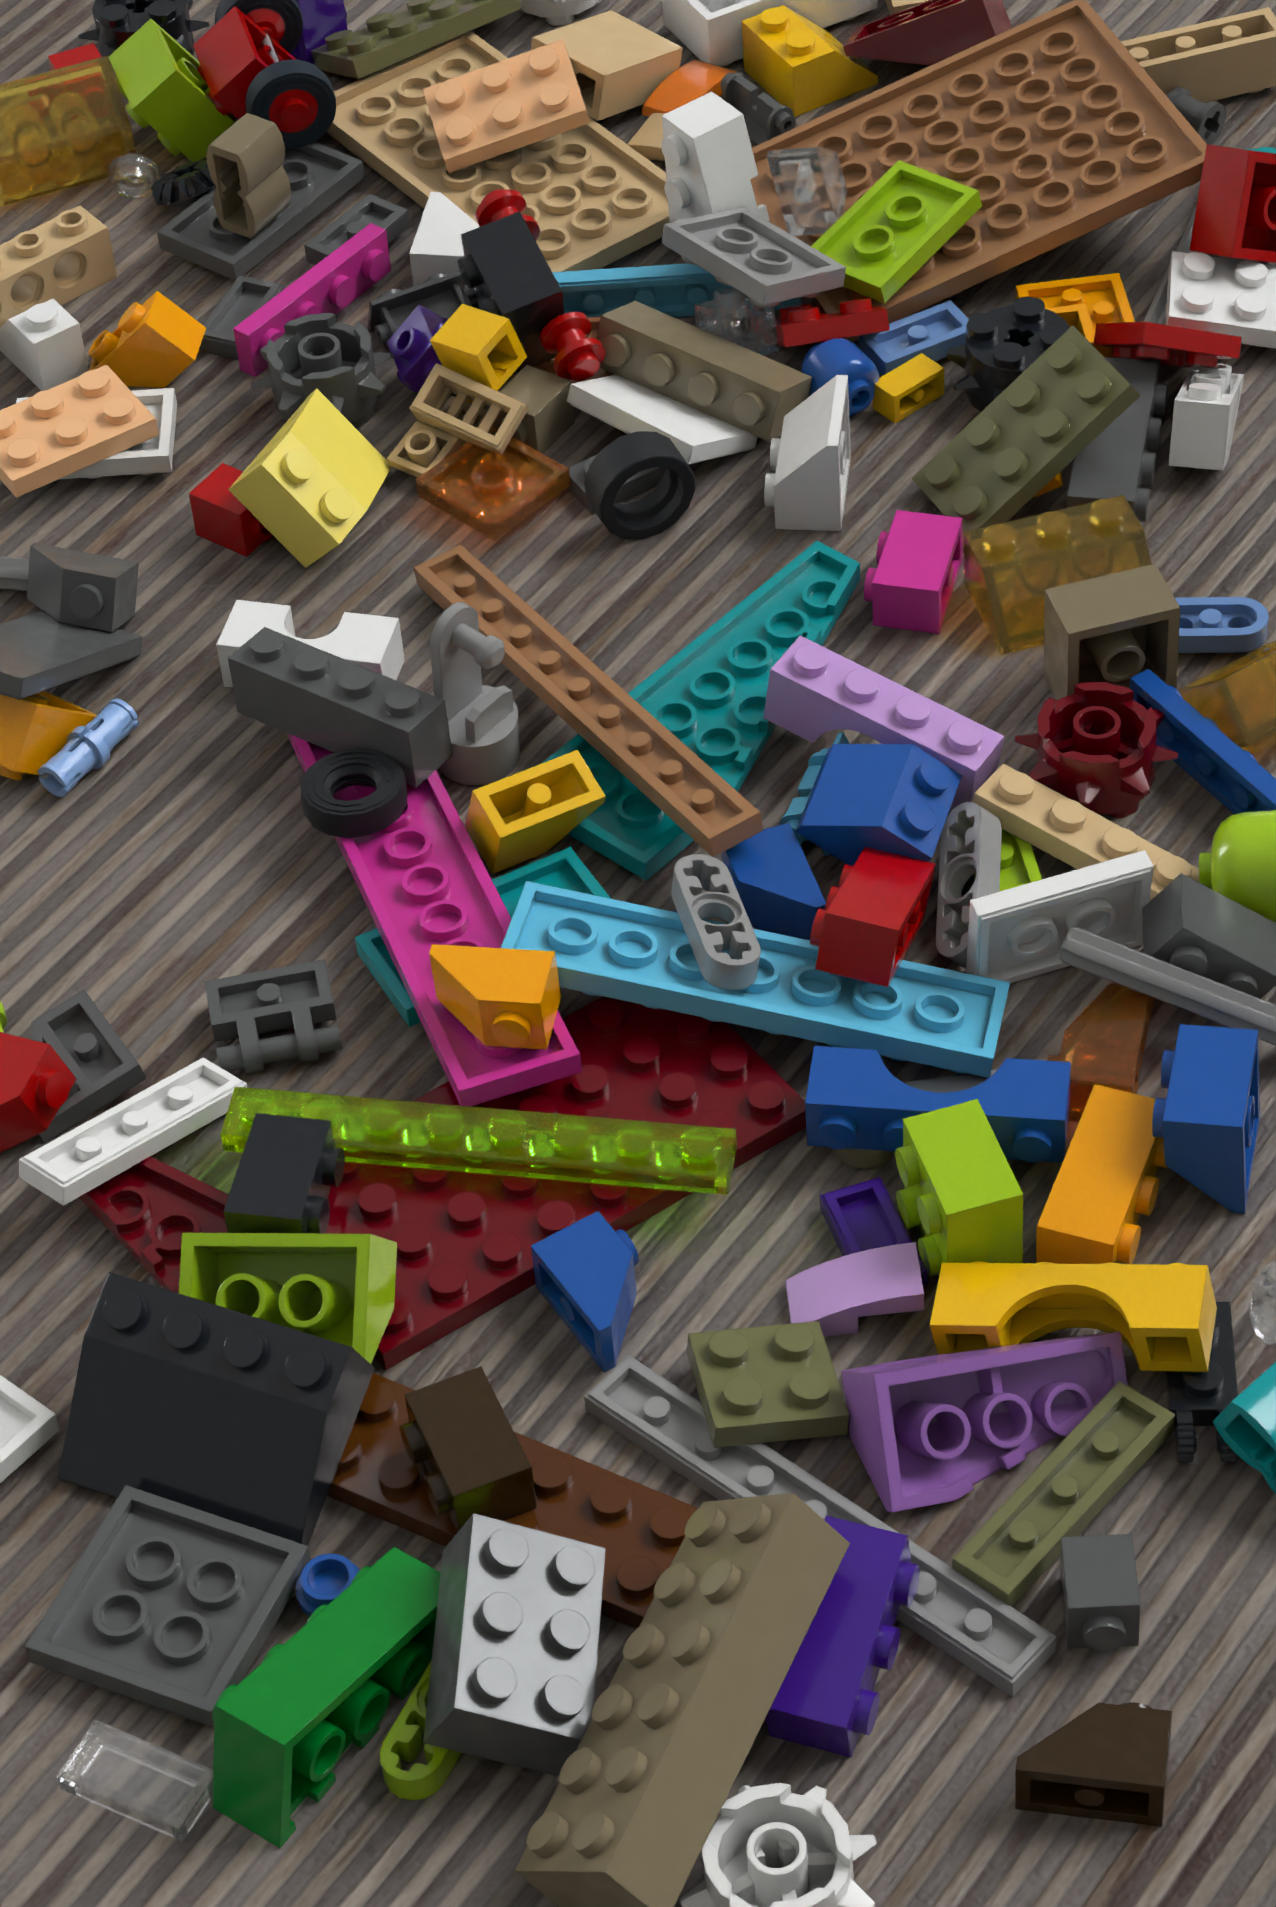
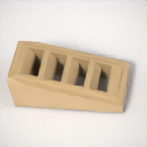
(436, 392)

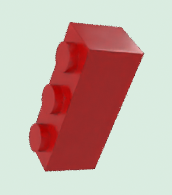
(872, 916)

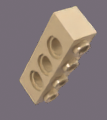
(55, 262)

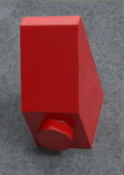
(31, 1088)

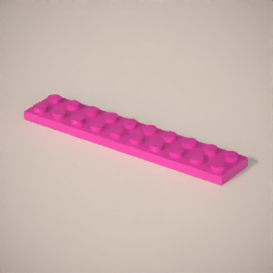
(434, 889)

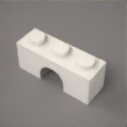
(359, 638)

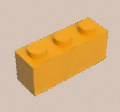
(1103, 1183)

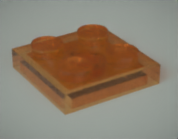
(491, 488)

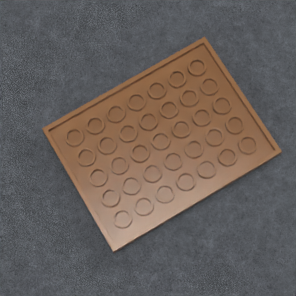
(1037, 119)

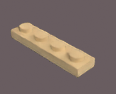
(1068, 828)

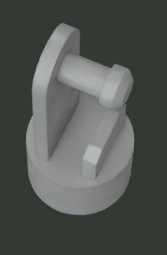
(479, 716)

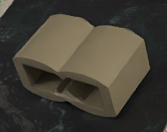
(249, 175)

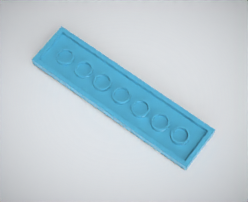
(647, 960)

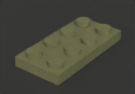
(405, 34)
(1027, 434)

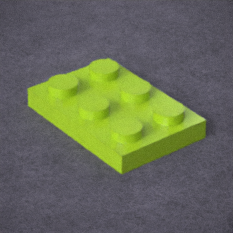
(897, 228)

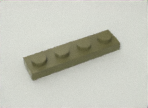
(1064, 1493)

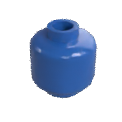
(842, 358)

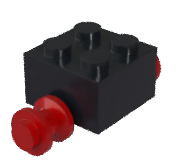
(514, 281)

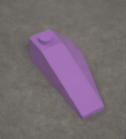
(958, 1417)

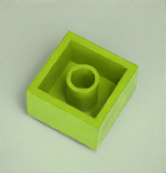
(167, 92)
(958, 1189)

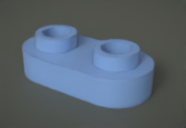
(1221, 624)

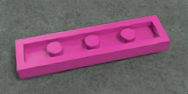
(322, 289)

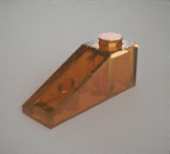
(1106, 1044)

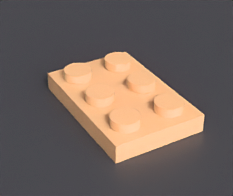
(506, 106)
(70, 429)

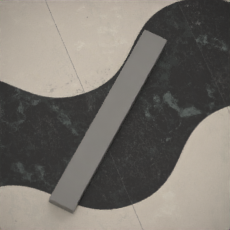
(946, 1606)

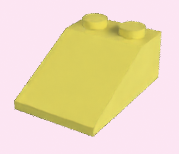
(312, 480)

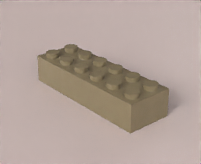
(684, 1705)

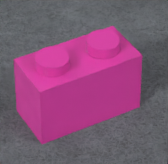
(915, 571)

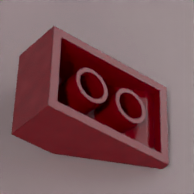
(929, 31)

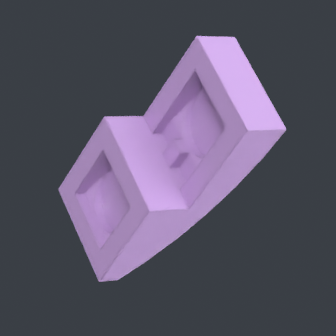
(857, 1286)

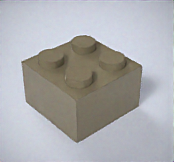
(1110, 630)

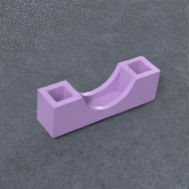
(823, 692)

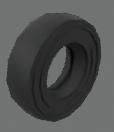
(359, 816)

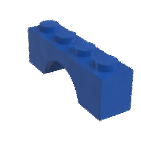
(862, 1105)

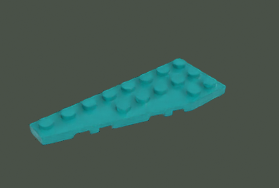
(715, 702)

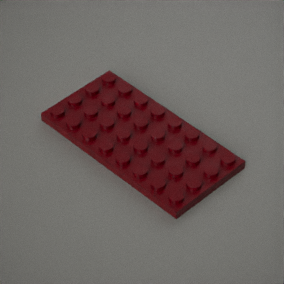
(471, 1234)

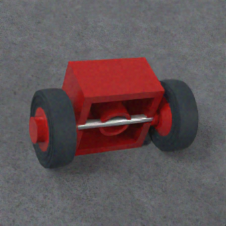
(253, 72)

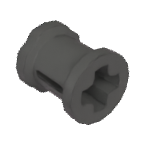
(1204, 118)

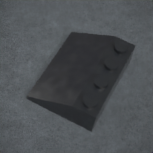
(210, 1408)

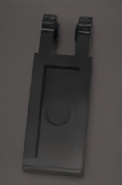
(1202, 1396)

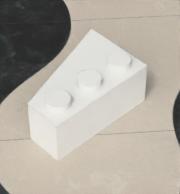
(708, 160)

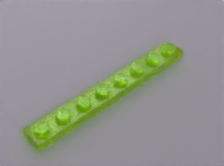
(502, 1140)

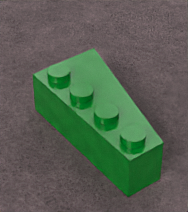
(321, 1693)

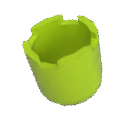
(1244, 861)

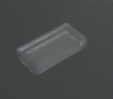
(138, 1780)

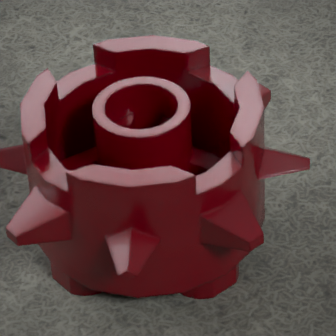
(1098, 748)

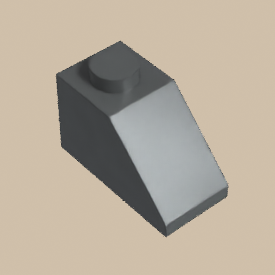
(82, 587)

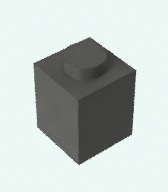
(1100, 1591)

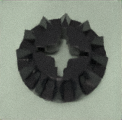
(183, 184)

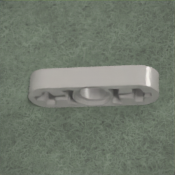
(967, 846)
(707, 940)

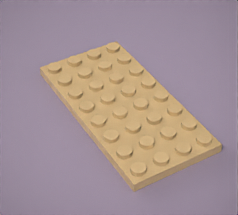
(580, 186)

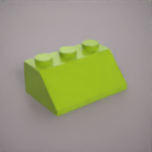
(304, 1281)

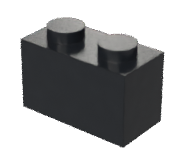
(285, 1177)

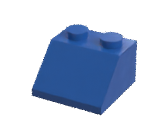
(880, 800)
(1211, 1110)

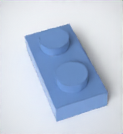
(924, 332)

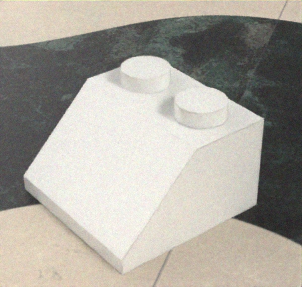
(812, 462)

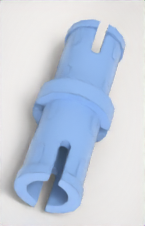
(88, 747)

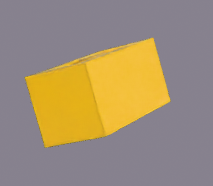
(908, 388)

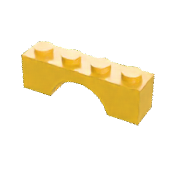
(1158, 1308)

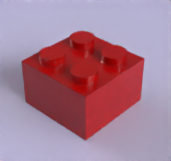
(1236, 205)

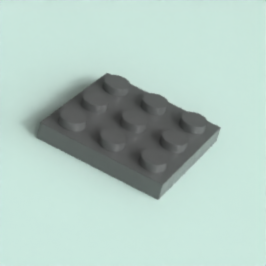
(168, 1604)

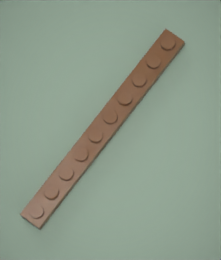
(595, 705)

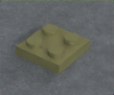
(767, 1384)

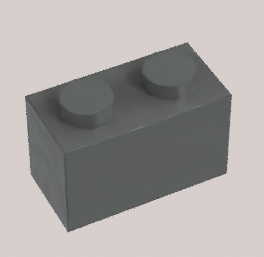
(1211, 936)

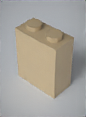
(614, 61)

